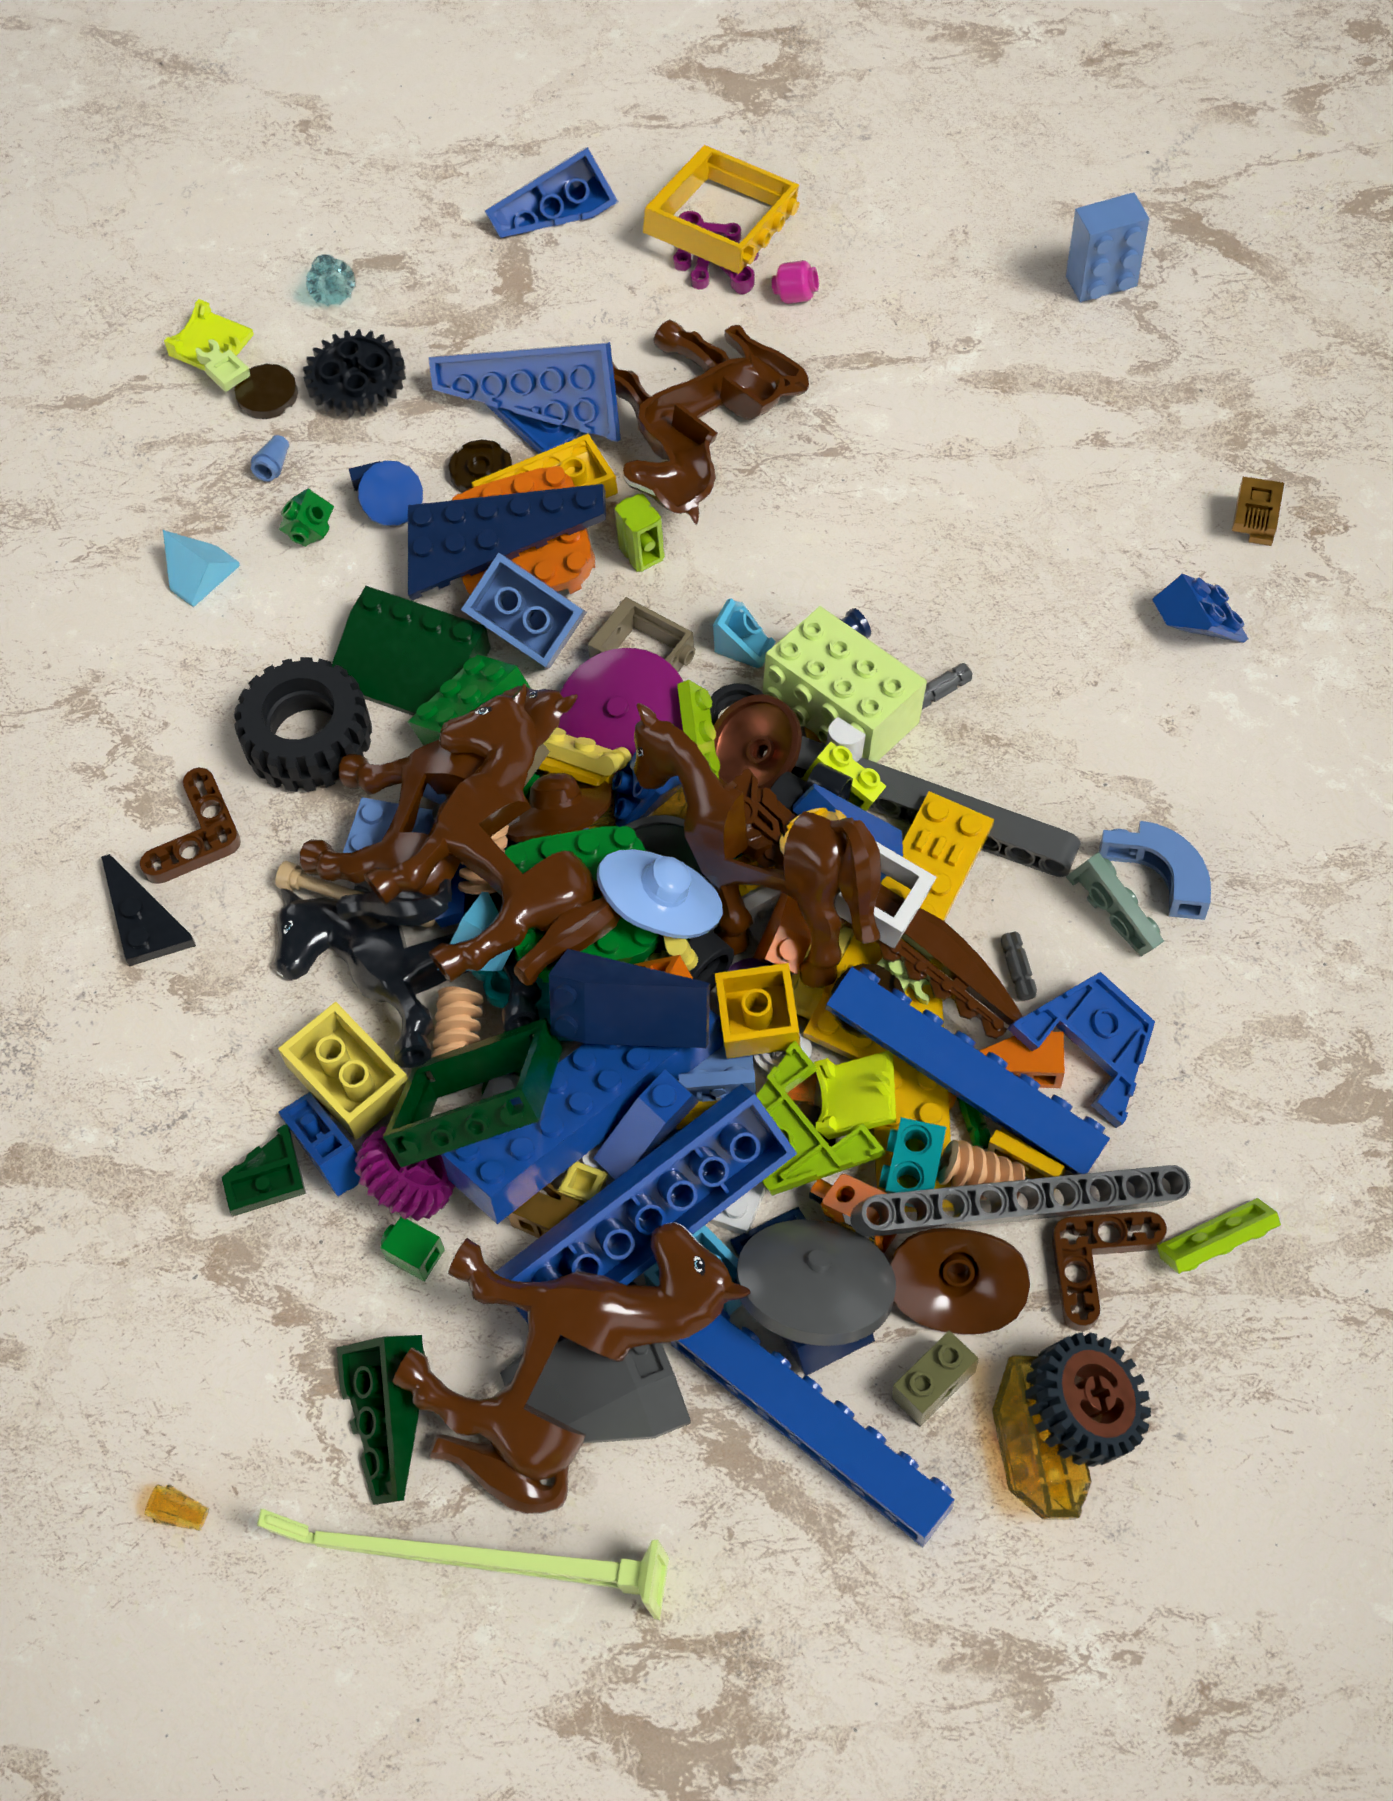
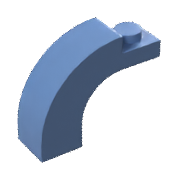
(1171, 858)

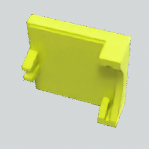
(203, 327)
(856, 1094)

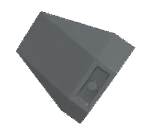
(608, 1396)

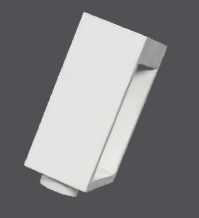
(907, 874)

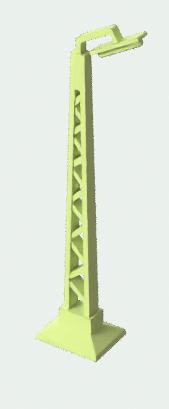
(631, 1576)

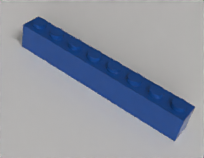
(966, 1072)
(820, 1427)

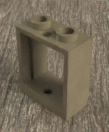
(634, 615)

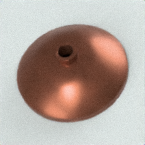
(748, 731)

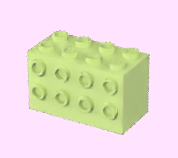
(836, 672)

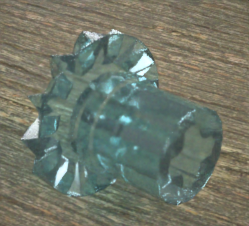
(330, 280)

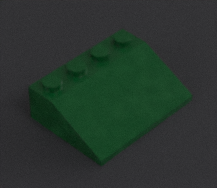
(405, 649)

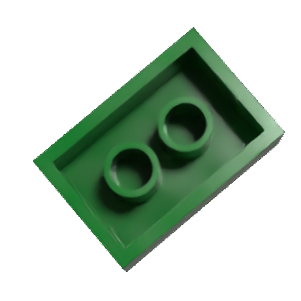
(472, 686)

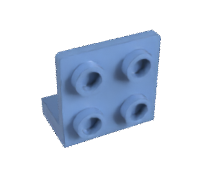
(719, 1076)

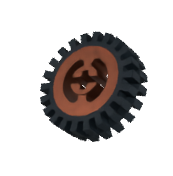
(1069, 1407)

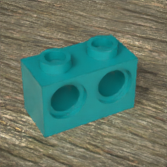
(921, 1164)

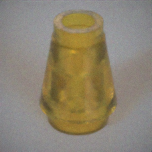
(175, 1508)

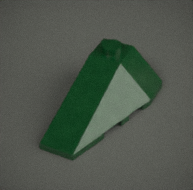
(381, 1411)

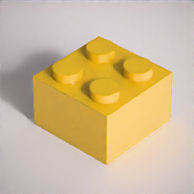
(757, 1010)

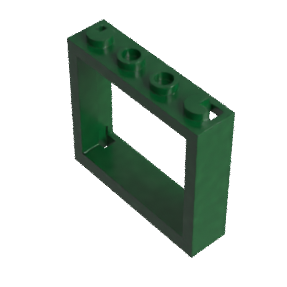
(417, 1136)

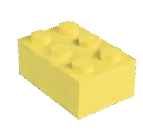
(345, 1070)

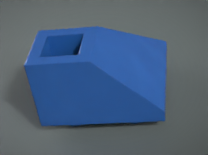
(1199, 609)
(632, 800)

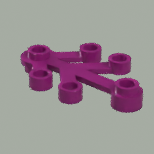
(741, 282)

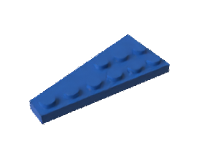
(547, 383)

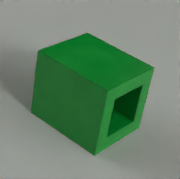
(411, 1248)

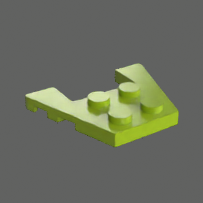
(814, 1155)

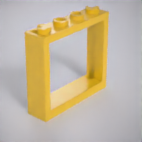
(732, 173)

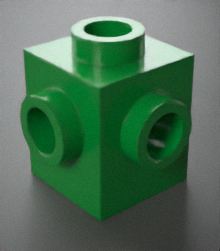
(306, 518)

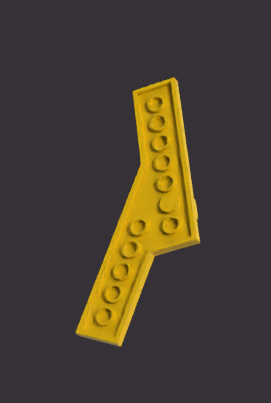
(946, 844)

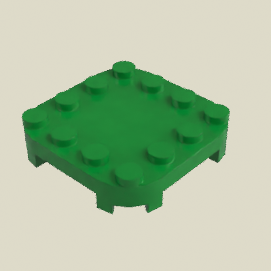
(623, 942)

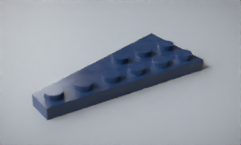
(467, 534)

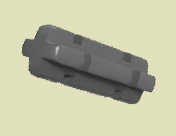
(946, 683)
(1018, 966)

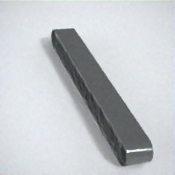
(1011, 836)
(1004, 1203)

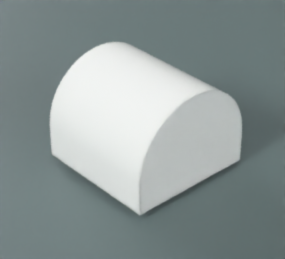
(845, 735)

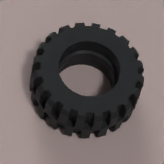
(294, 689)

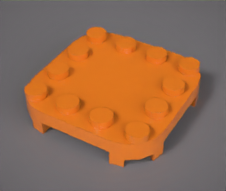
(566, 558)

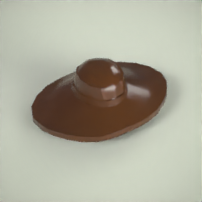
(560, 806)
(960, 1280)

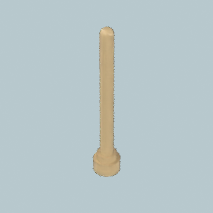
(292, 877)

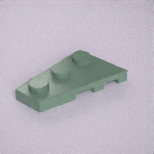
(1108, 893)

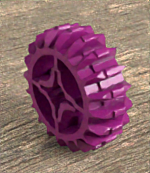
(410, 1190)

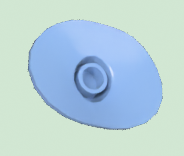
(659, 893)

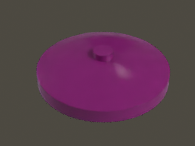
(610, 690)

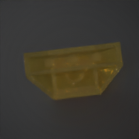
(1033, 1470)

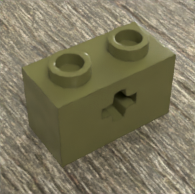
(934, 1378)

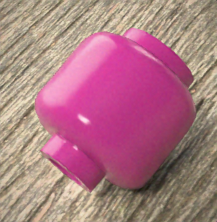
(795, 282)

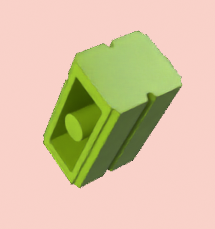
(639, 532)

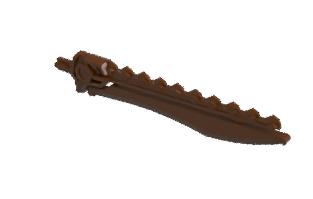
(925, 933)

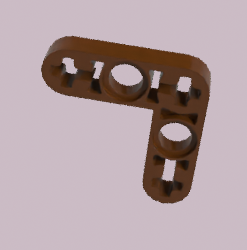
(210, 830)
(1081, 1254)

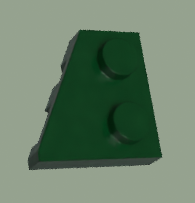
(265, 1176)

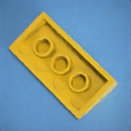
(578, 459)

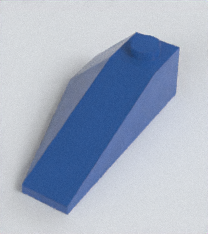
(558, 196)

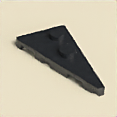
(142, 922)

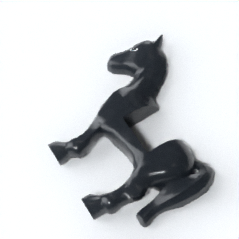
(384, 966)

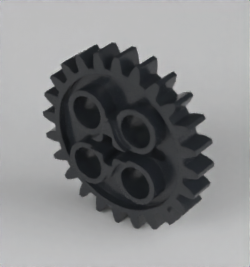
(354, 373)

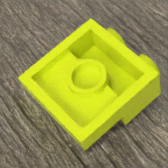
(866, 781)

